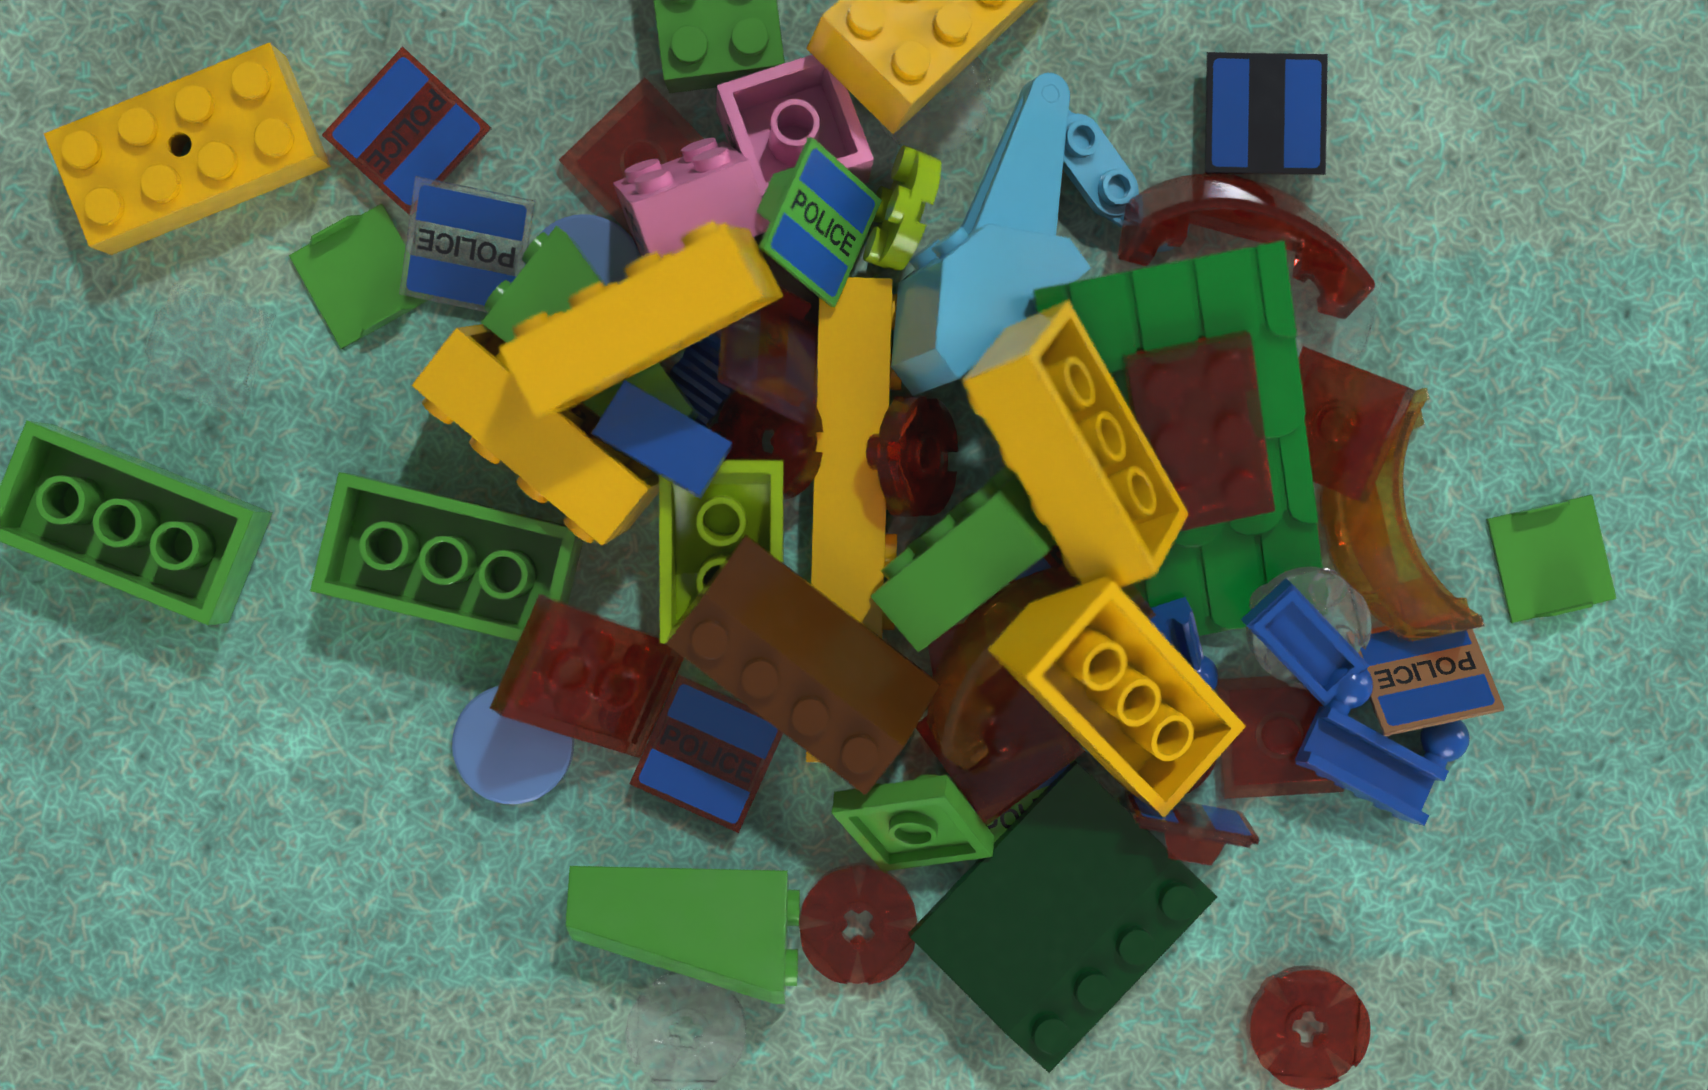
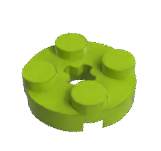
(901, 209)

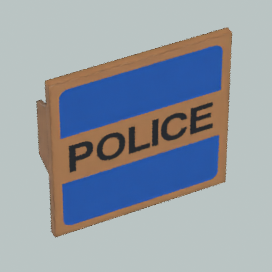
(1428, 680)

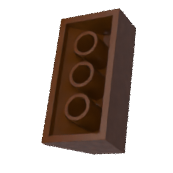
(804, 664)

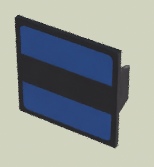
(1266, 113)

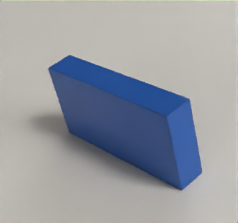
(662, 439)
(1303, 640)

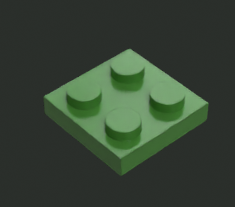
(914, 823)

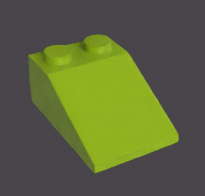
(703, 532)

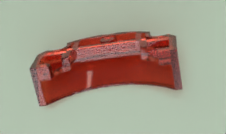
(1253, 213)

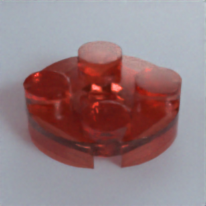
(744, 424)
(914, 456)
(857, 958)
(1330, 1052)

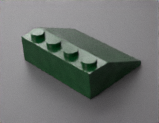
(1061, 916)

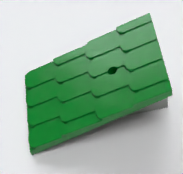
(1208, 298)

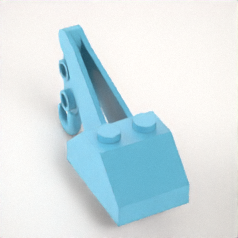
(1008, 242)

